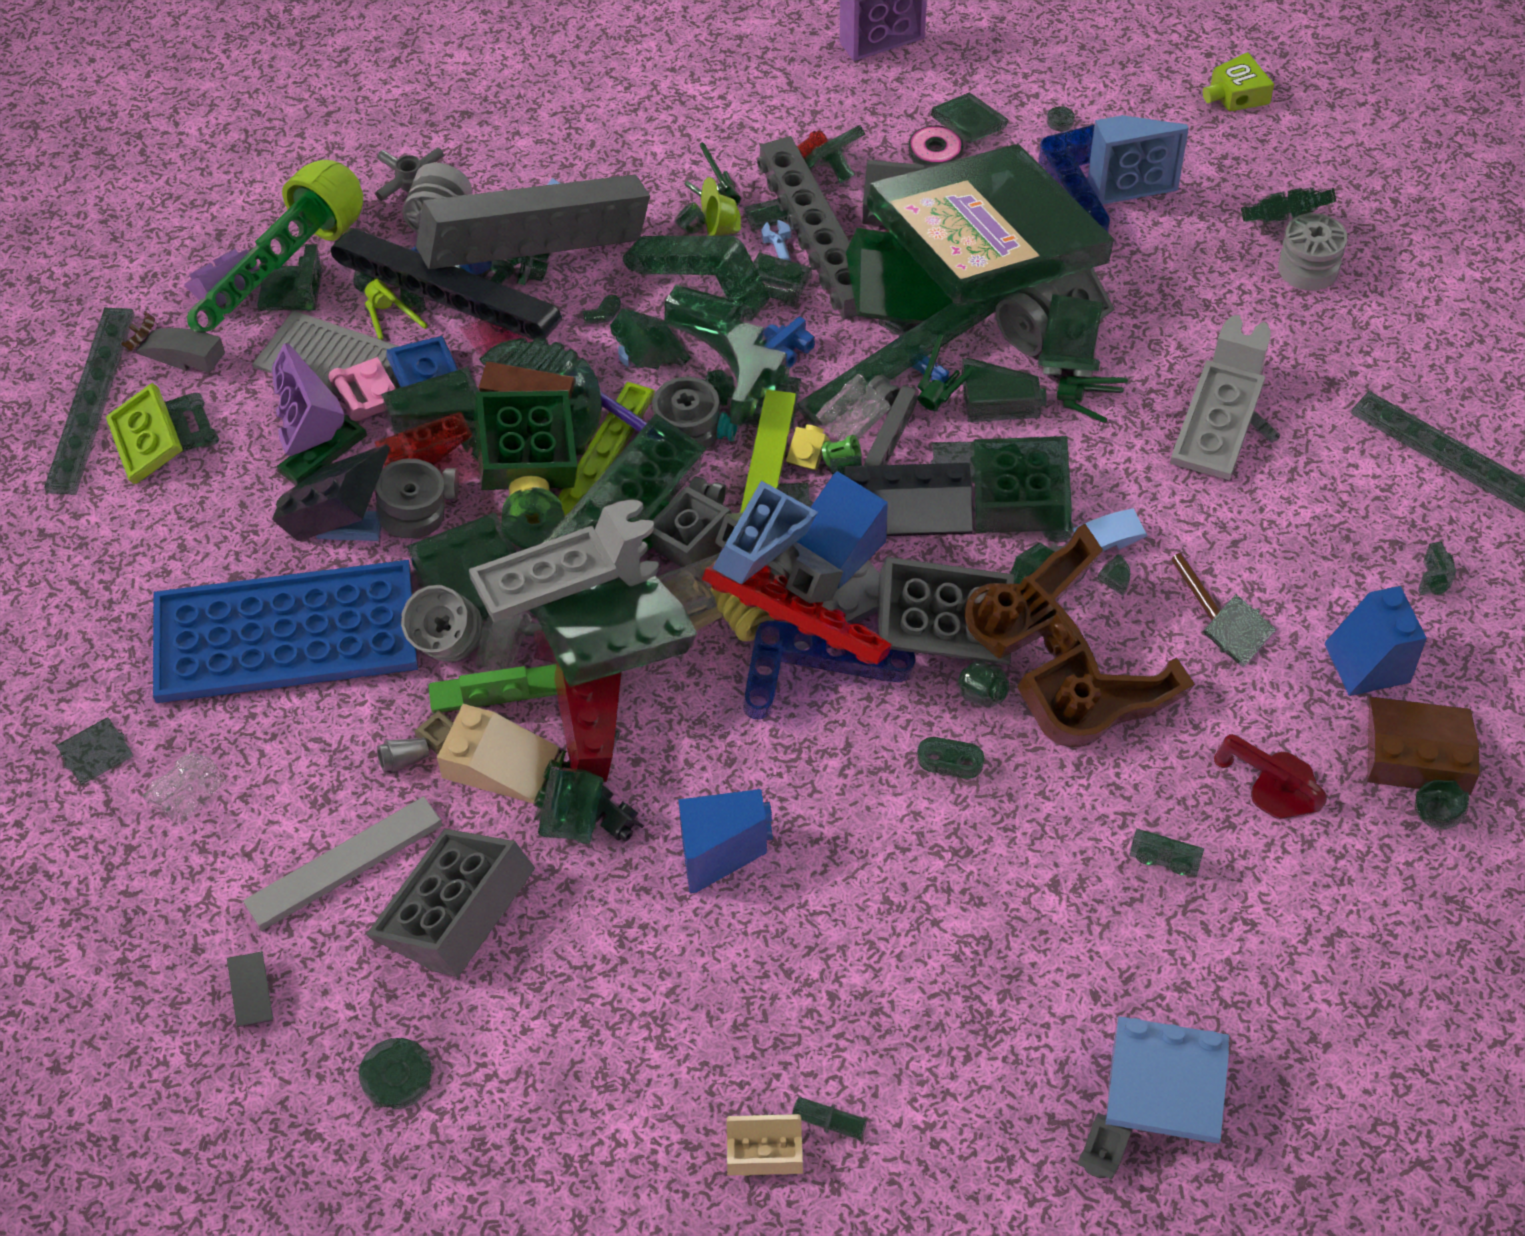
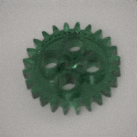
(1297, 203)

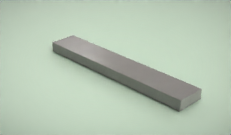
(342, 863)

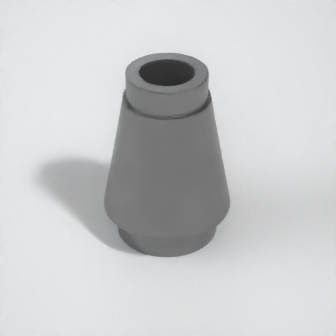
(401, 753)

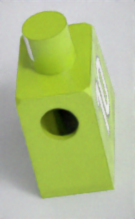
(1239, 84)

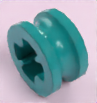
(725, 428)

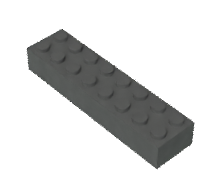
(531, 221)

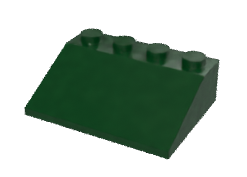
(890, 281)

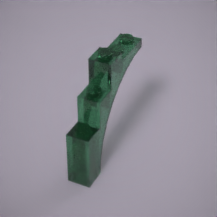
(740, 344)

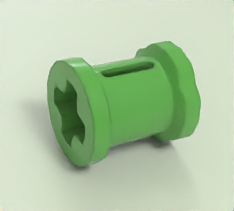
(841, 449)

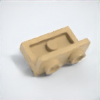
(764, 1145)

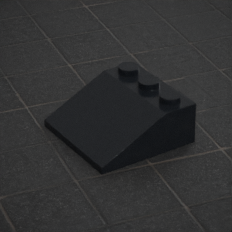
(331, 495)

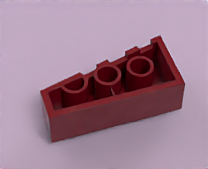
(589, 721)

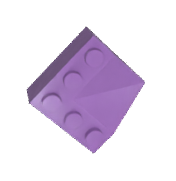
(880, 25)

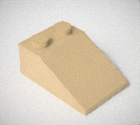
(495, 754)

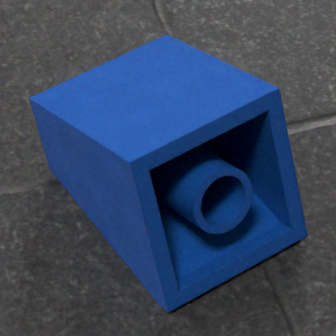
(847, 526)
(1377, 643)
(723, 834)

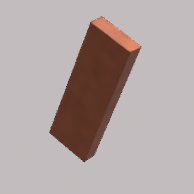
(510, 378)

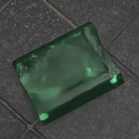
(570, 804)

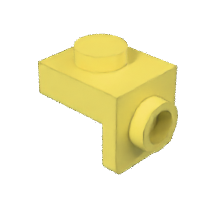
(807, 447)

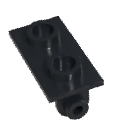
(619, 817)

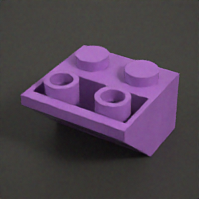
(208, 276)

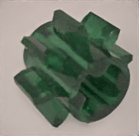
(722, 384)

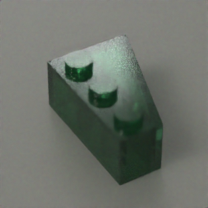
(431, 400)

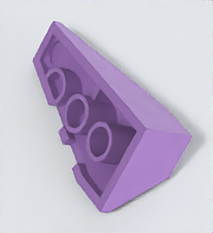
(305, 404)

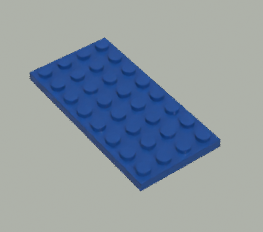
(281, 631)

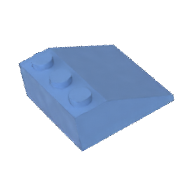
(1135, 157)
(1168, 1079)

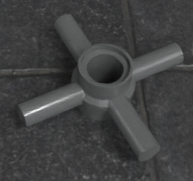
(405, 170)

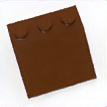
(1421, 744)

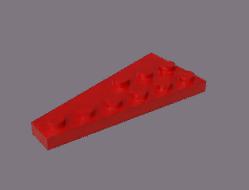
(769, 593)

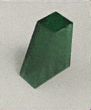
(1000, 393)

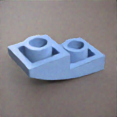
(1117, 529)

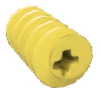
(741, 618)

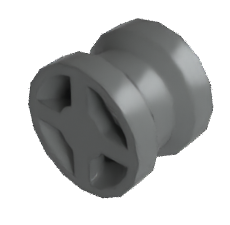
(882, 385)

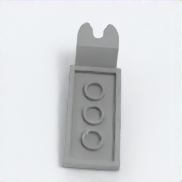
(1223, 401)
(568, 564)

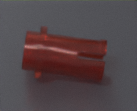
(813, 141)

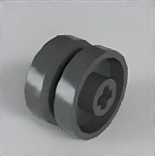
(1025, 316)
(690, 406)
(410, 498)

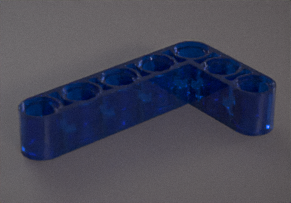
(1061, 158)
(815, 657)

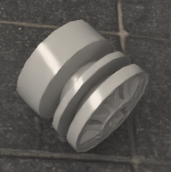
(433, 182)
(1312, 251)
(425, 620)

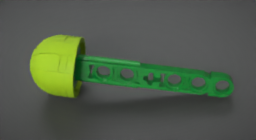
(321, 201)

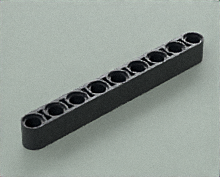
(446, 285)

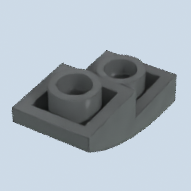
(249, 989)

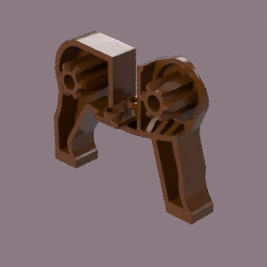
(1067, 693)

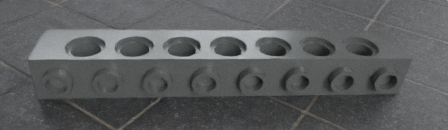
(810, 218)

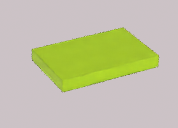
(143, 433)

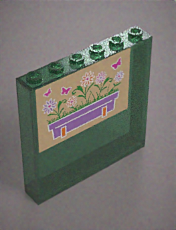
(989, 224)

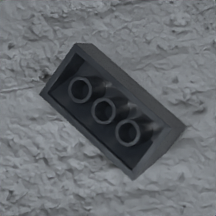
(921, 496)

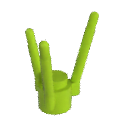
(382, 297)

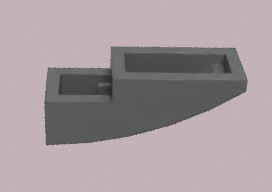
(183, 348)

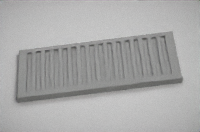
(326, 348)

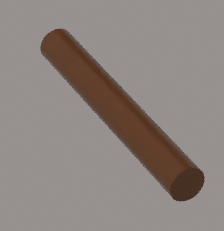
(1195, 585)

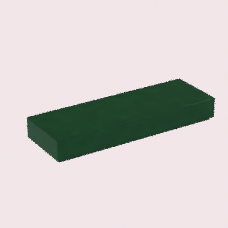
(303, 464)

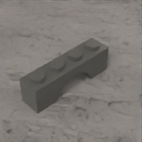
(805, 571)

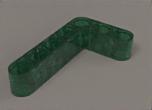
(703, 255)

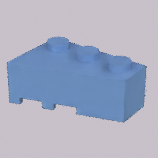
(763, 532)

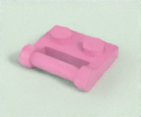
(371, 381)

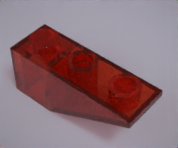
(428, 441)

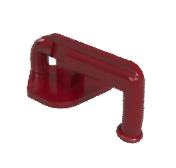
(1285, 784)

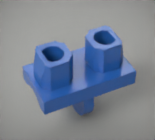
(788, 338)

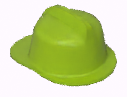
(720, 211)

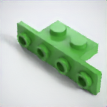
(493, 688)

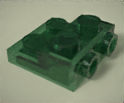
(647, 340)

